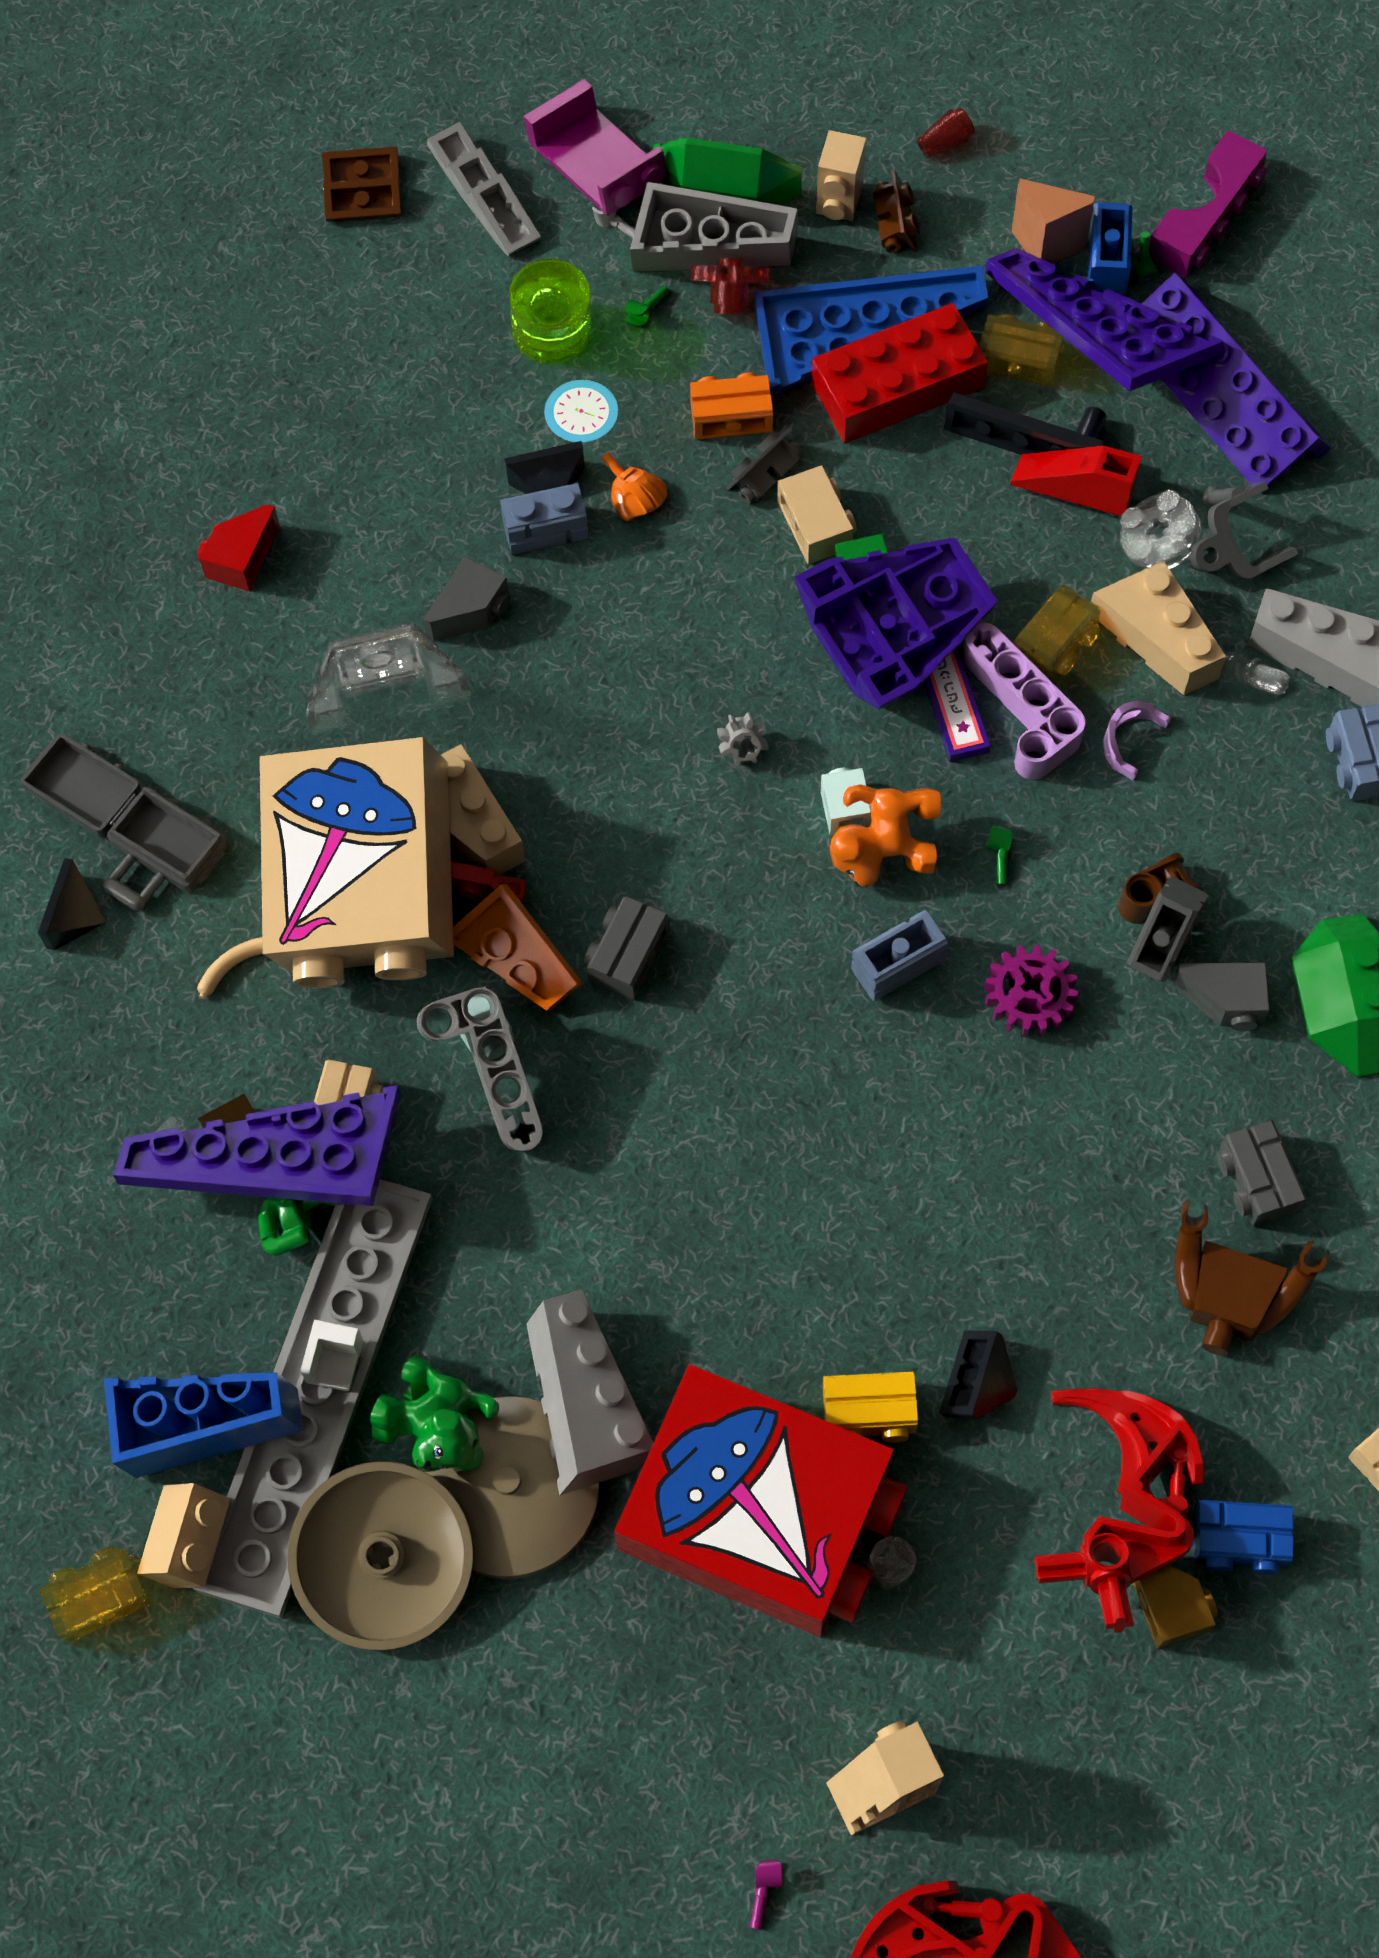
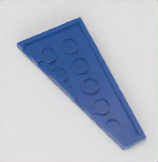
(823, 317)

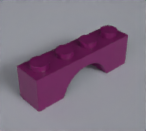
(1185, 235)

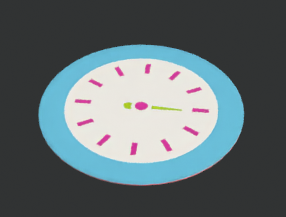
(581, 411)

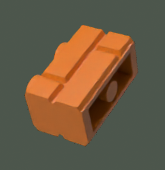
(731, 406)

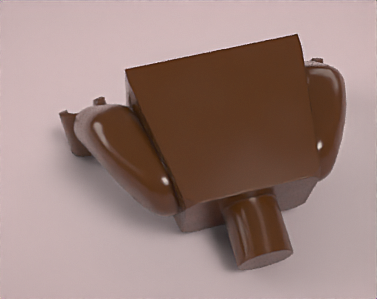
(1235, 1290)

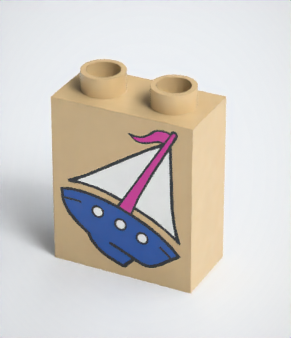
(356, 860)

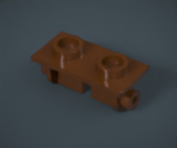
(895, 200)

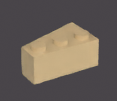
(1162, 627)
(477, 823)
(886, 1777)

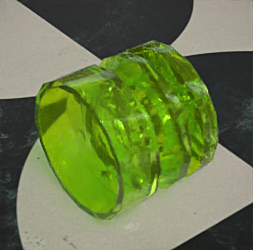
(550, 311)

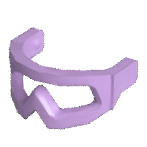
(1139, 710)

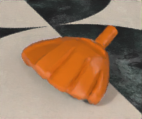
(634, 490)

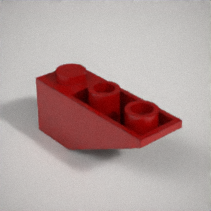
(1086, 476)

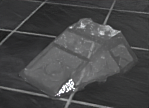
(381, 663)

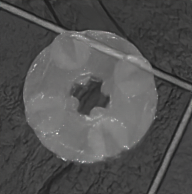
(1149, 515)

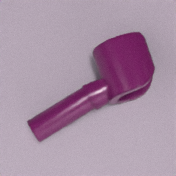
(767, 1875)

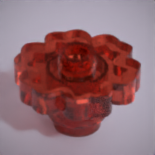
(729, 283)

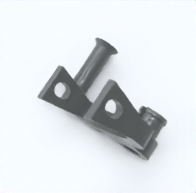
(1220, 542)

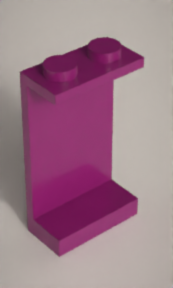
(592, 149)

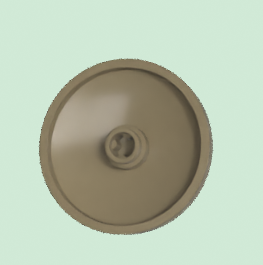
(514, 1495)
(380, 1555)

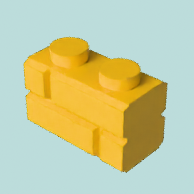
(873, 1404)

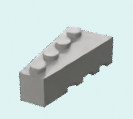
(699, 227)
(1321, 641)
(585, 1396)

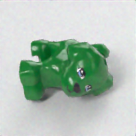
(434, 1418)

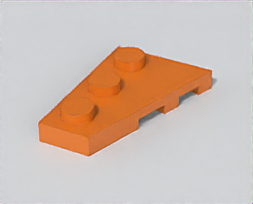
(512, 944)

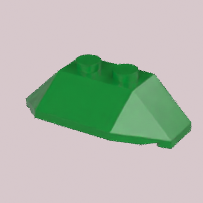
(731, 170)
(1340, 991)

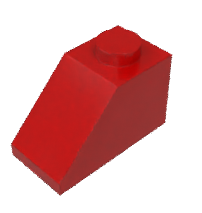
(239, 547)

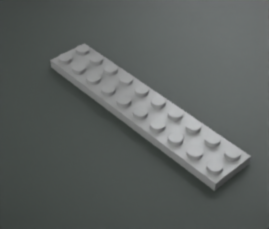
(351, 1286)

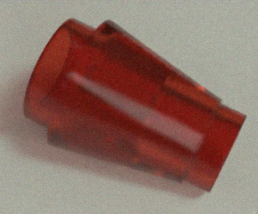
(946, 133)

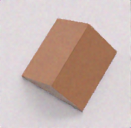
(1051, 220)

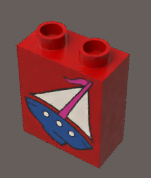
(760, 1502)

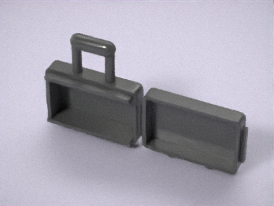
(135, 821)

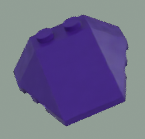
(894, 614)

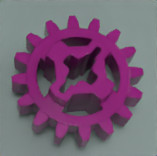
(1028, 1007)

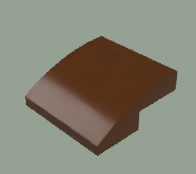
(361, 184)

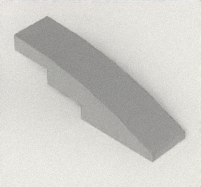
(483, 189)

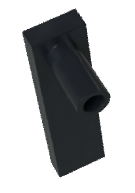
(1017, 431)

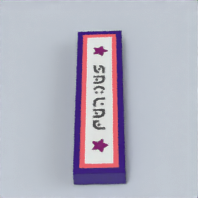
(956, 710)

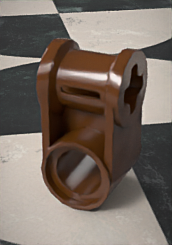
(1148, 884)

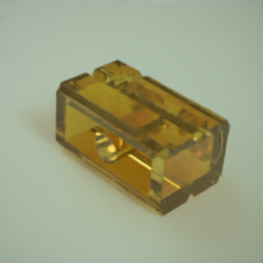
(1021, 349)
(1059, 632)
(94, 1594)

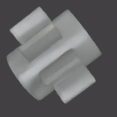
(749, 746)

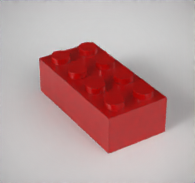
(898, 372)

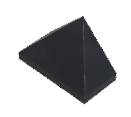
(545, 468)
(70, 909)
(979, 1376)

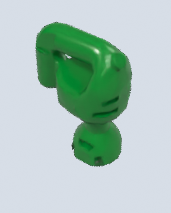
(294, 1219)

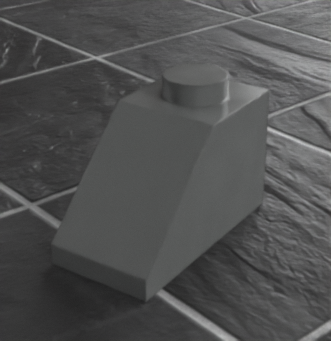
(467, 602)
(1226, 992)

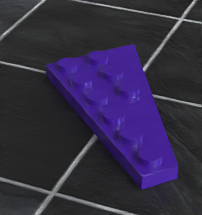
(1105, 326)
(282, 1152)

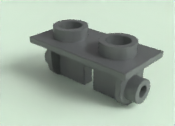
(753, 476)

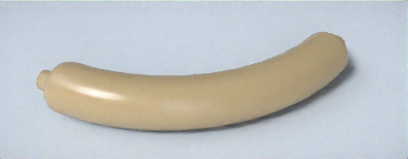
(226, 962)

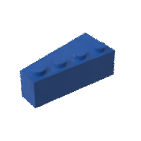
(193, 1418)

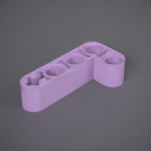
(988, 656)

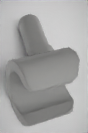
(613, 220)

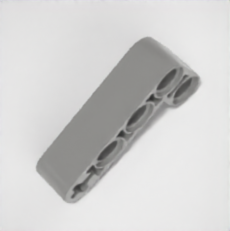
(489, 1072)

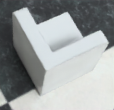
(331, 1355)

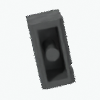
(1167, 929)
(627, 947)
(1261, 1174)

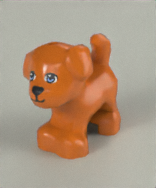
(861, 849)

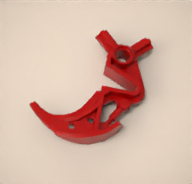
(1129, 1546)
(911, 1910)

